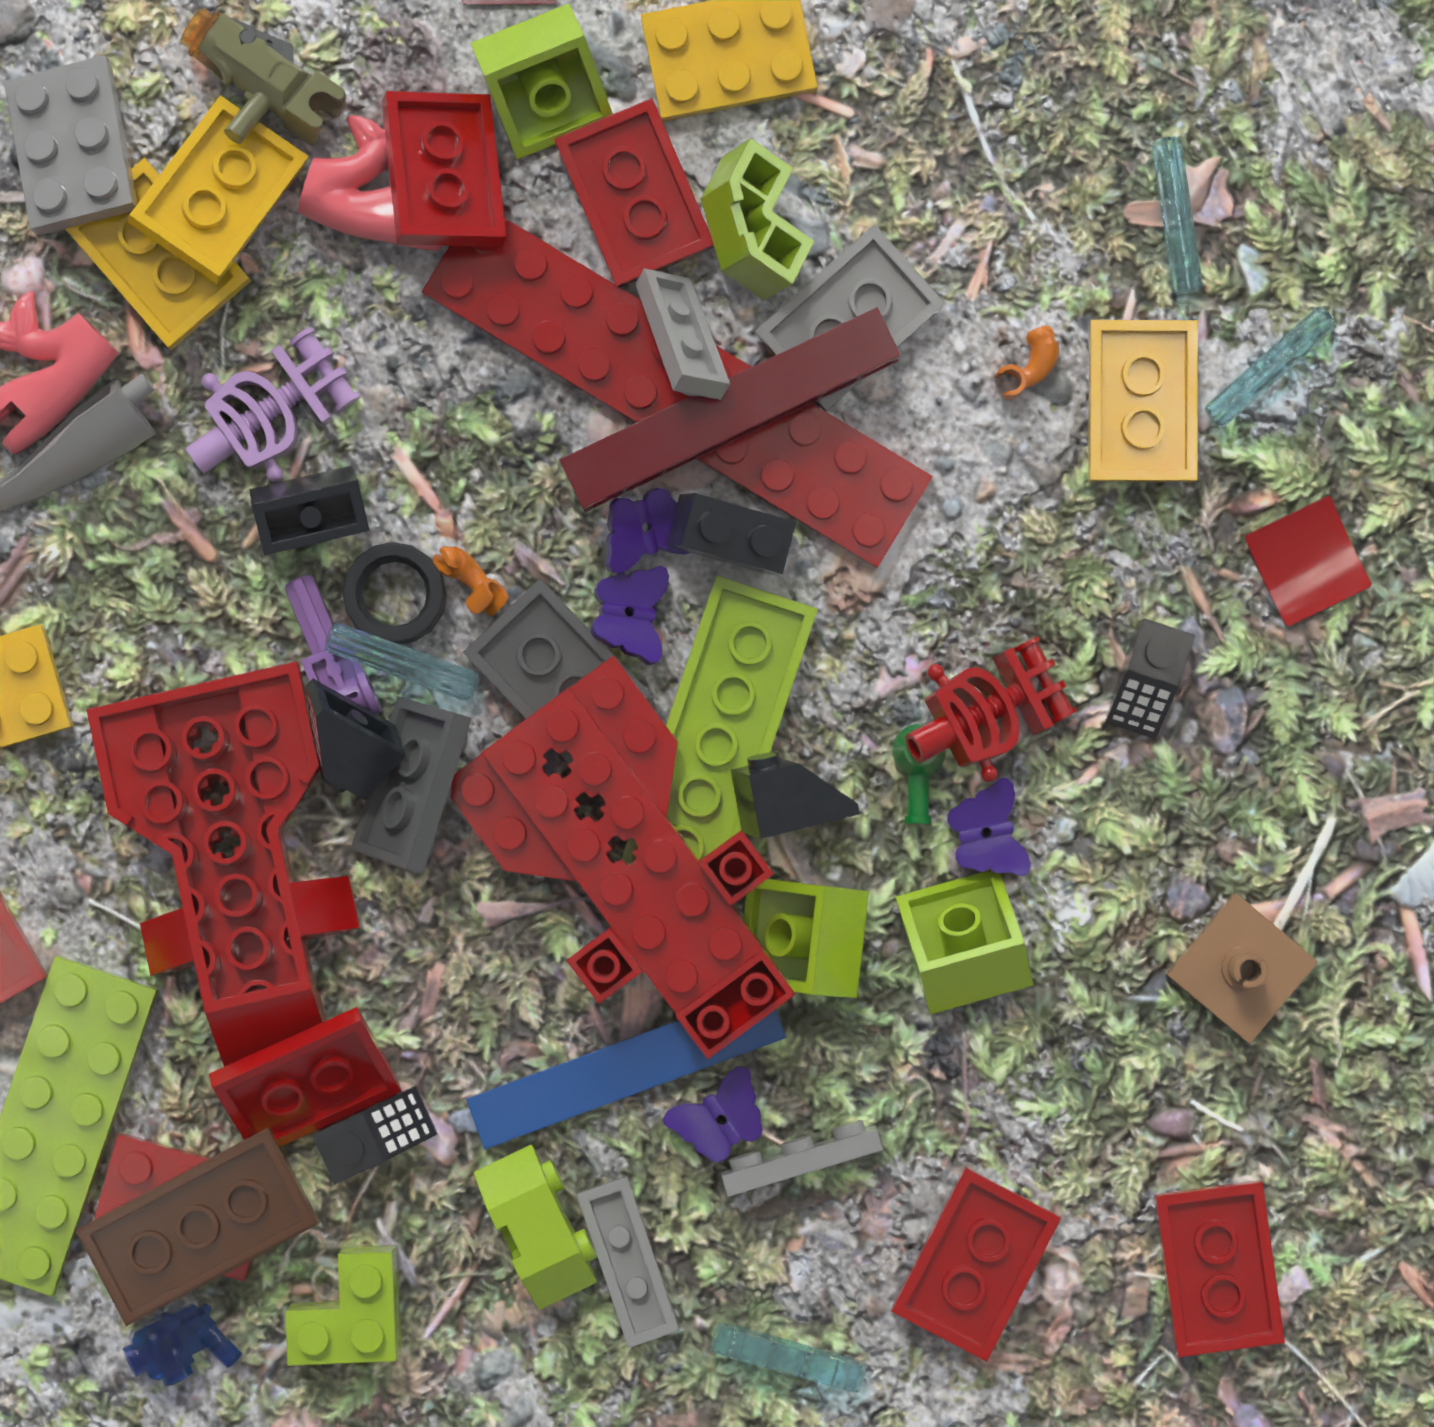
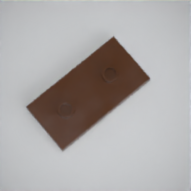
(198, 1226)

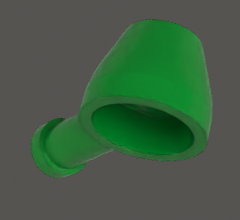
(918, 777)

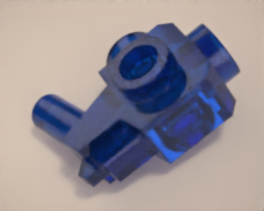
(167, 1342)

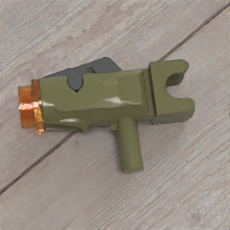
(265, 73)

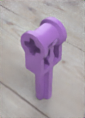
(331, 670)

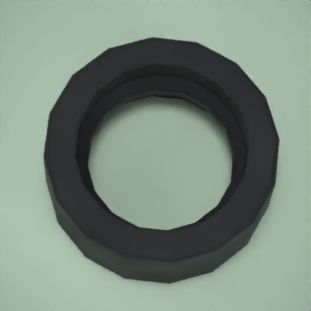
(384, 554)

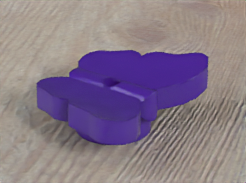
(627, 539)
(638, 595)
(999, 850)
(698, 1121)

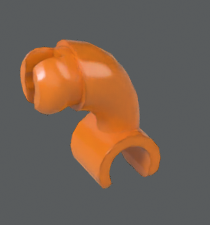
(1041, 361)
(461, 566)

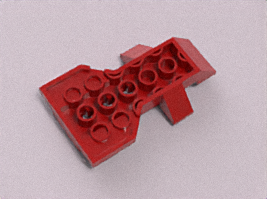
(667, 905)
(242, 913)

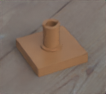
(1241, 968)

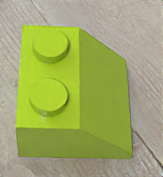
(542, 79)
(811, 933)
(964, 941)

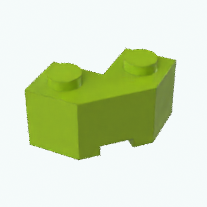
(748, 237)
(543, 1243)

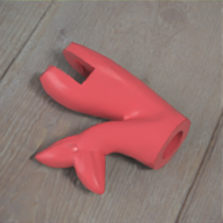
(333, 192)
(52, 392)

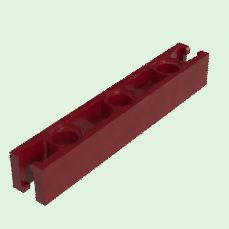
(750, 403)

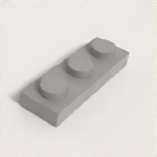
(682, 334)
(800, 1157)
(628, 1261)

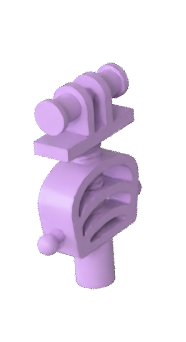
(227, 438)

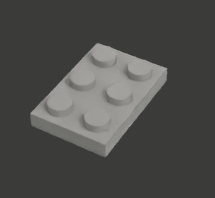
(70, 145)
(858, 280)

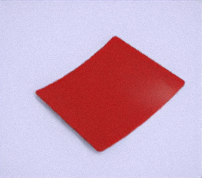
(1307, 561)

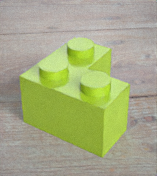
(358, 1326)

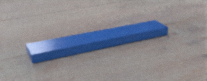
(603, 1078)

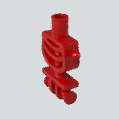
(967, 720)

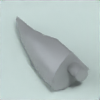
(86, 440)

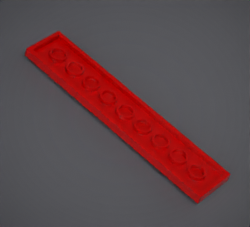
(605, 347)

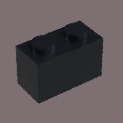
(309, 510)
(731, 533)

